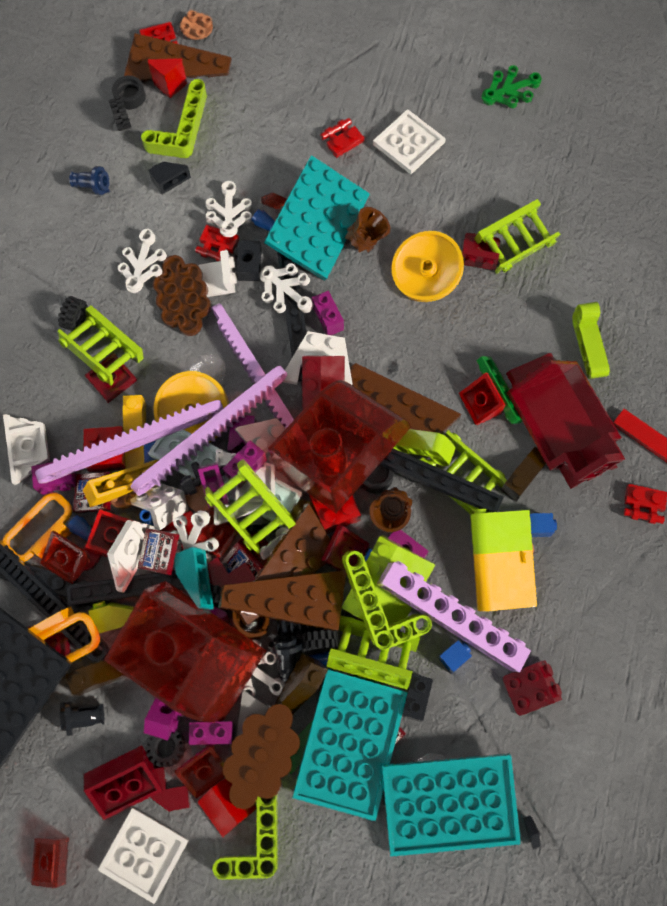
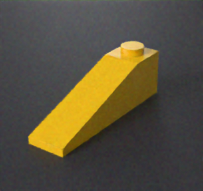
(134, 415)
(113, 485)

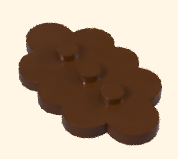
(182, 295)
(261, 756)

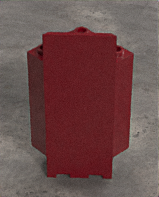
(565, 418)

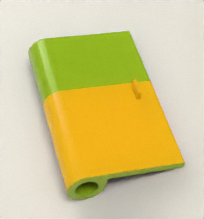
(503, 560)

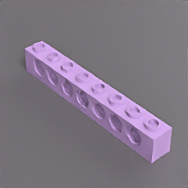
(517, 652)

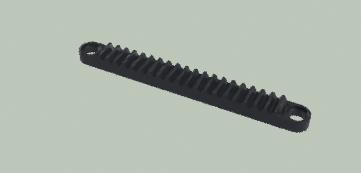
(44, 598)

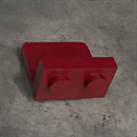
(479, 254)
(532, 688)

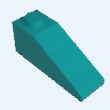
(193, 573)

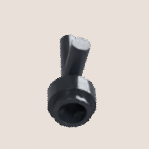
(189, 485)

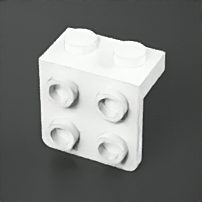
(219, 275)
(163, 503)

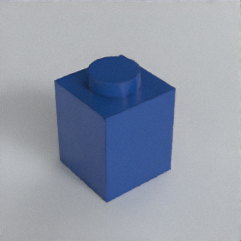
(542, 524)
(455, 656)

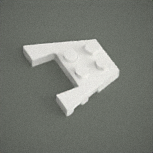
(317, 344)
(265, 473)

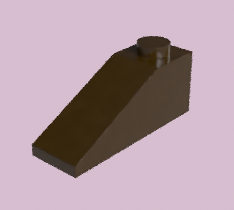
(524, 475)
(92, 677)
(302, 683)

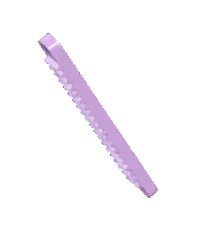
(249, 363)
(208, 431)
(128, 441)

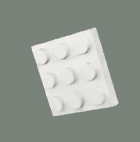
(409, 141)
(143, 855)

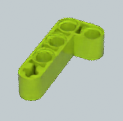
(590, 340)
(427, 444)

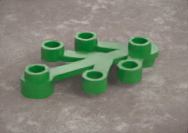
(492, 95)

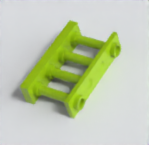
(516, 219)
(106, 329)
(495, 476)
(258, 488)
(369, 668)

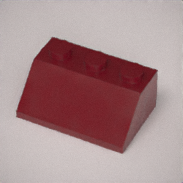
(318, 373)
(120, 783)

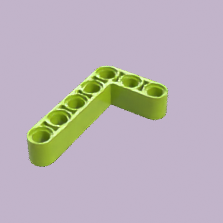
(183, 142)
(375, 607)
(262, 853)

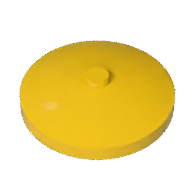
(427, 266)
(186, 390)

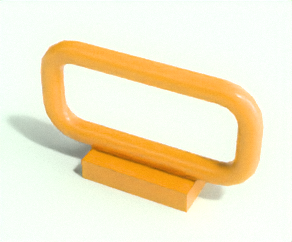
(39, 546)
(64, 619)

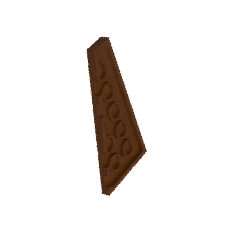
(195, 61)
(415, 408)
(296, 553)
(302, 600)

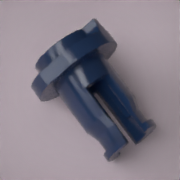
(96, 179)

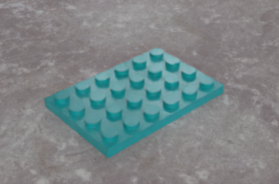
(316, 218)
(349, 744)
(450, 804)

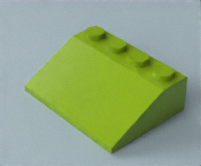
(385, 552)

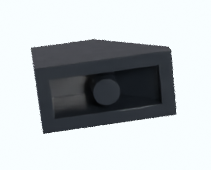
(168, 175)

